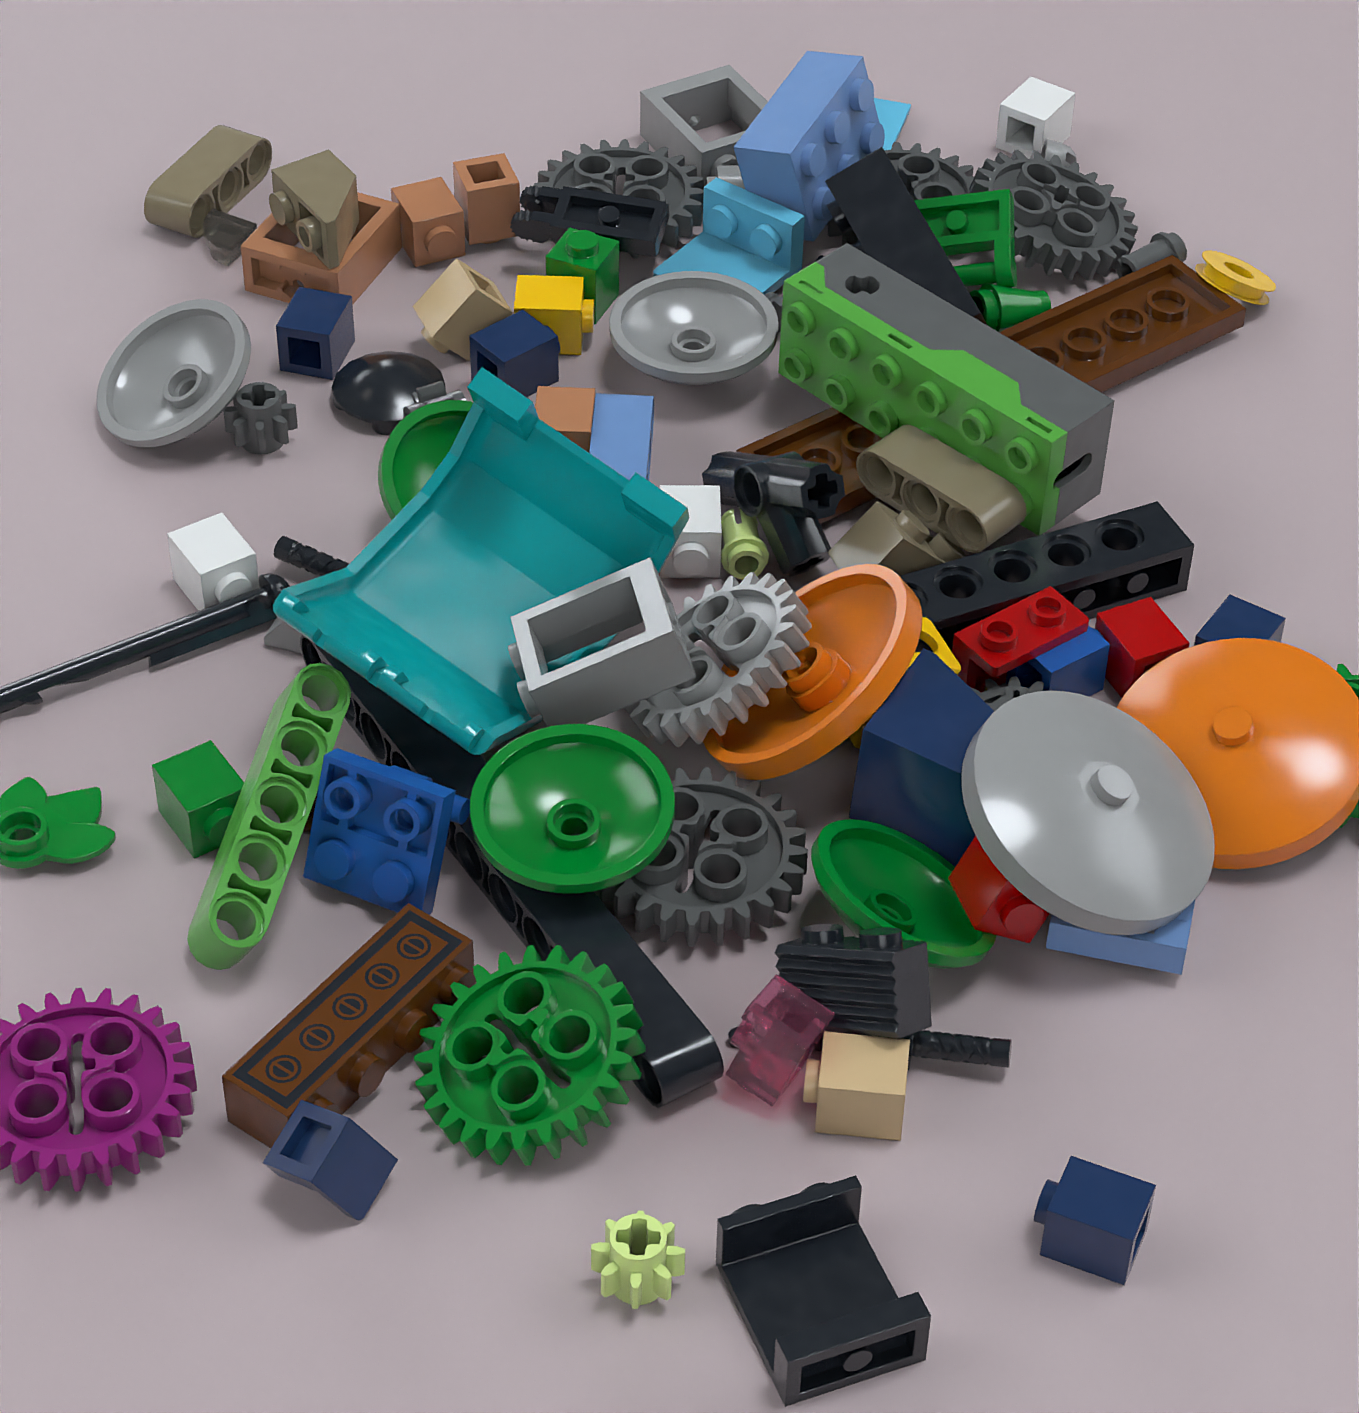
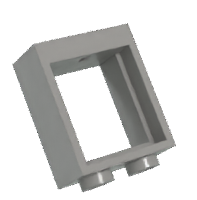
(681, 107)
(610, 676)

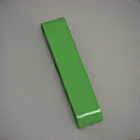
(256, 838)

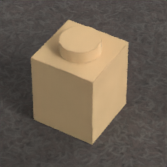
(459, 306)
(859, 1085)

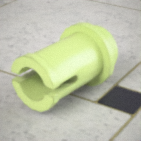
(742, 547)

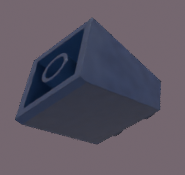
(916, 756)

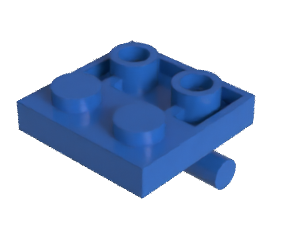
(380, 831)

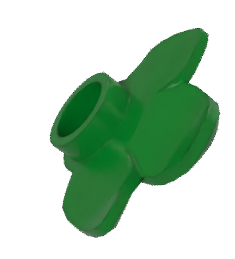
(50, 827)

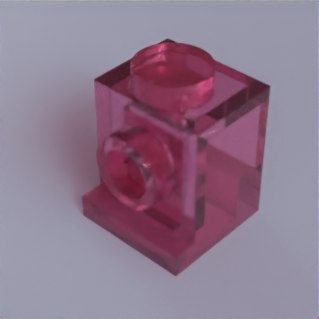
(776, 1039)

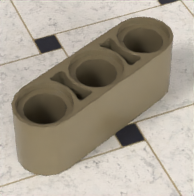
(208, 176)
(941, 488)

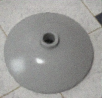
(693, 327)
(174, 373)

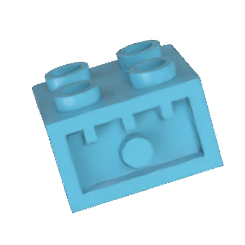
(743, 239)

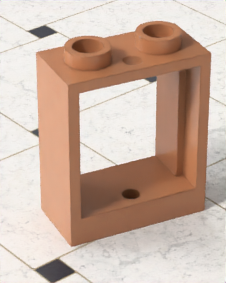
(275, 264)

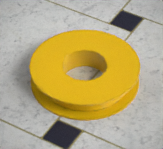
(1235, 277)

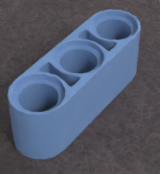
(623, 432)

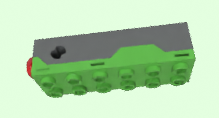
(910, 358)

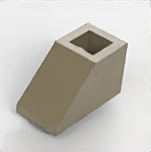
(317, 203)
(892, 542)

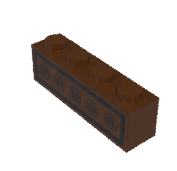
(350, 1025)

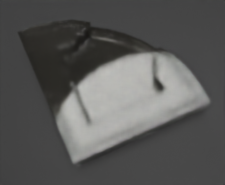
(225, 235)

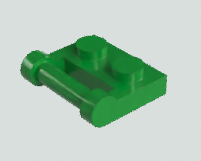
(976, 225)

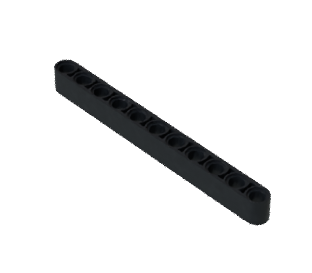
(678, 1045)

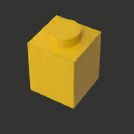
(559, 305)

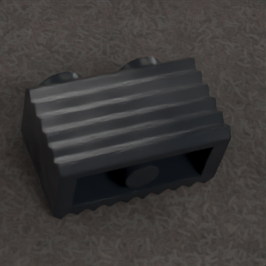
(867, 981)

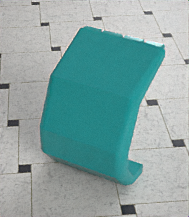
(489, 535)

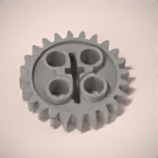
(752, 631)

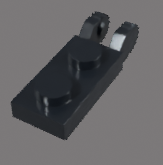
(628, 219)

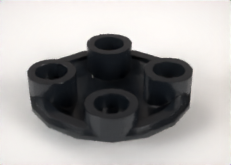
(380, 387)

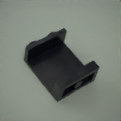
(817, 1292)

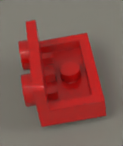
(1016, 636)

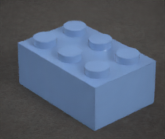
(809, 132)

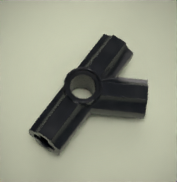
(785, 497)

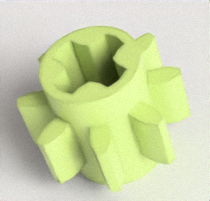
(638, 1259)

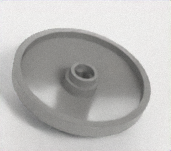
(1087, 813)

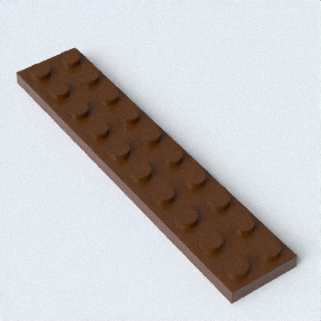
(1094, 337)

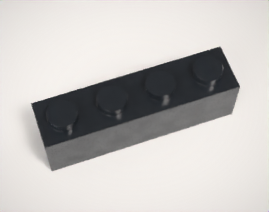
(893, 229)

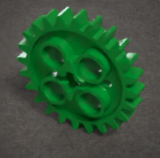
(482, 1099)

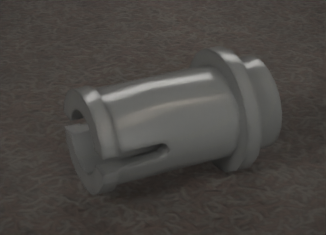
(1160, 247)

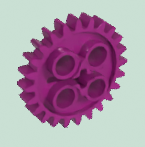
(131, 1088)

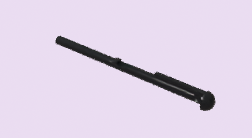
(157, 643)

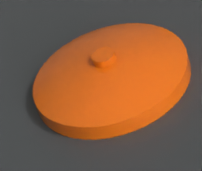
(857, 653)
(1263, 739)

